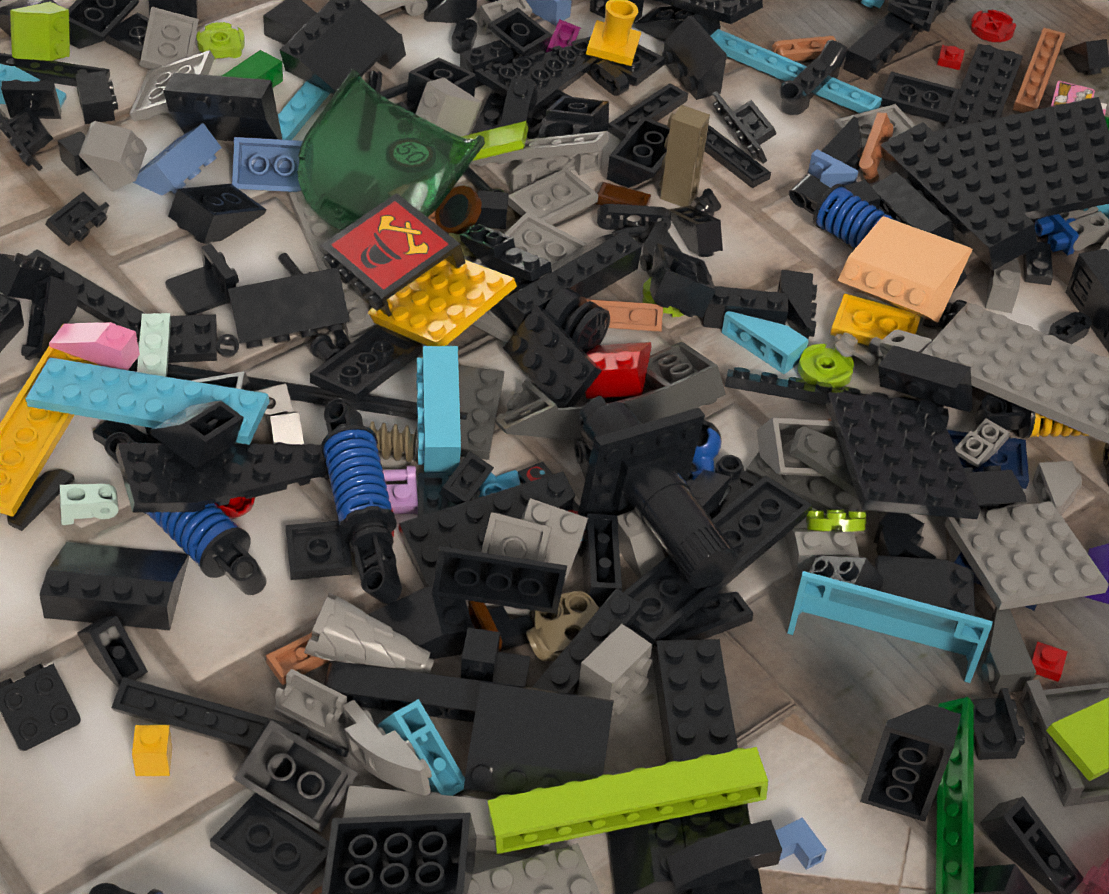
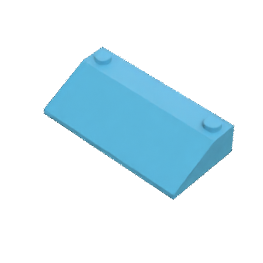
(892, 616)

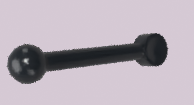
(342, 751)

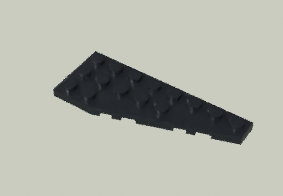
(165, 482)

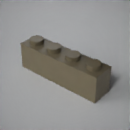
(684, 155)

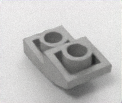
(982, 443)

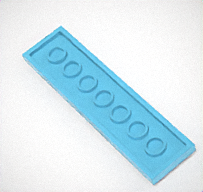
(135, 396)

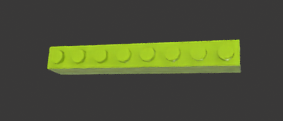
(627, 799)

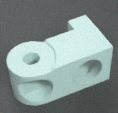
(87, 501)

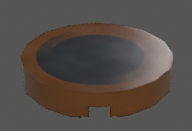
(458, 210)

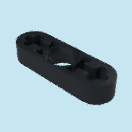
(616, 210)

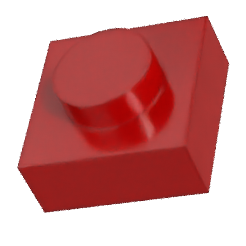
(951, 57)
(1048, 661)

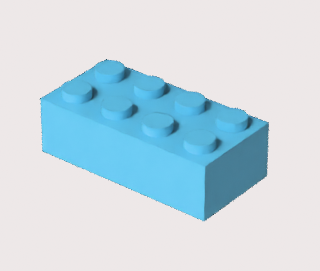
(438, 409)

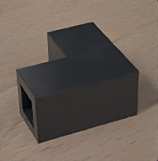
(511, 631)

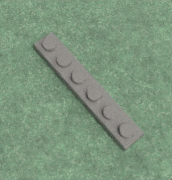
(552, 146)

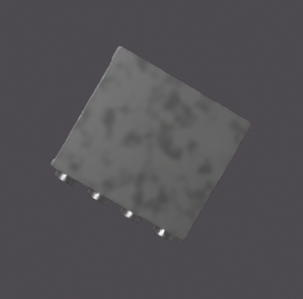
(1049, 706)

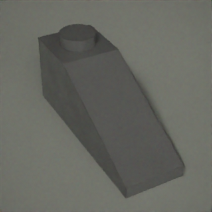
(1006, 656)

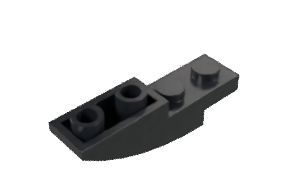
(501, 255)

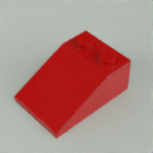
(622, 369)

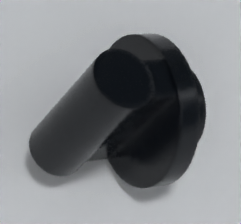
(707, 202)

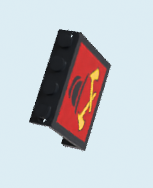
(389, 250)

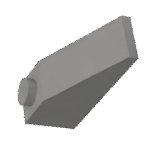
(1003, 287)

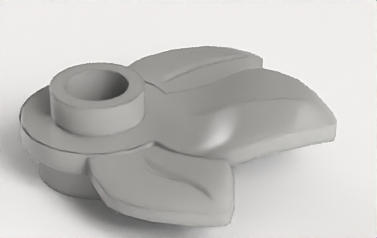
(847, 346)

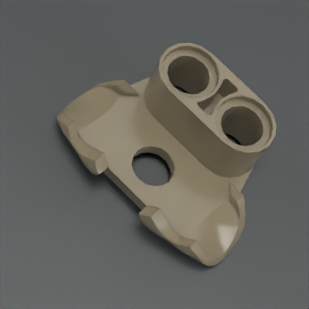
(549, 636)

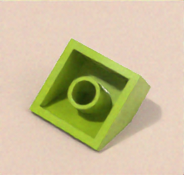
(40, 32)

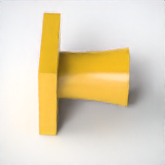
(614, 37)

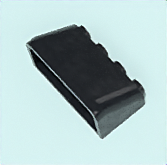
(289, 307)

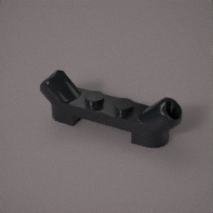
(797, 93)

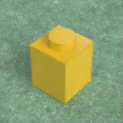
(152, 750)

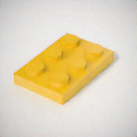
(871, 319)

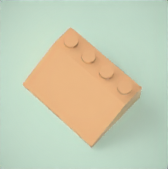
(906, 268)

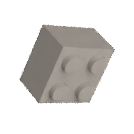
(616, 668)

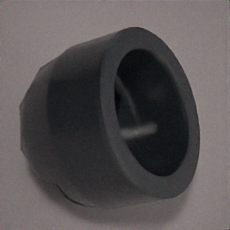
(227, 340)

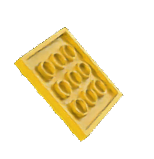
(444, 302)

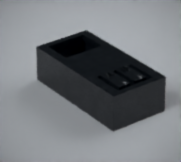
(1090, 290)

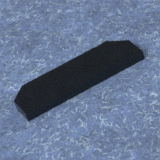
(39, 497)

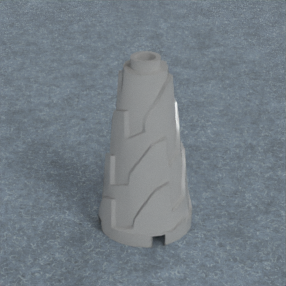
(354, 637)

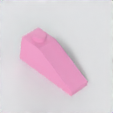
(98, 343)

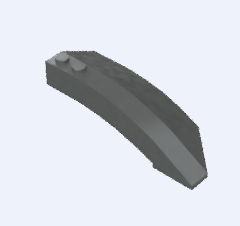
(674, 383)

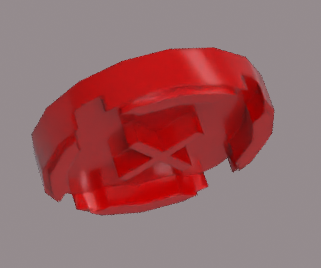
(993, 26)

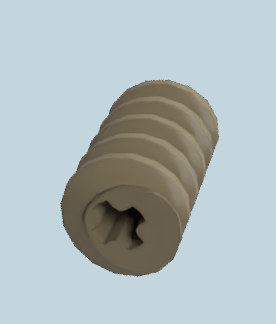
(395, 442)

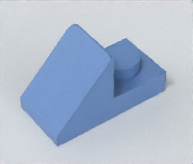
(831, 170)

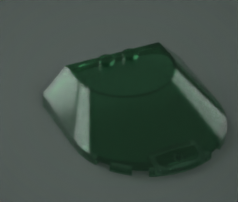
(370, 150)

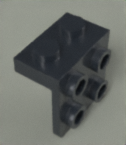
(205, 286)
(37, 706)

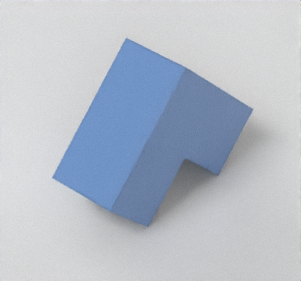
(800, 840)

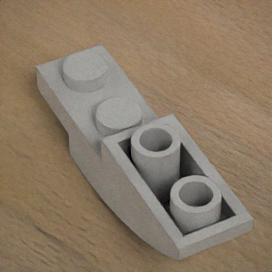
(385, 754)

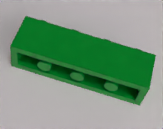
(259, 66)

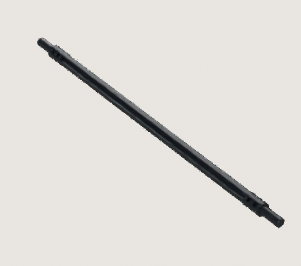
(296, 391)

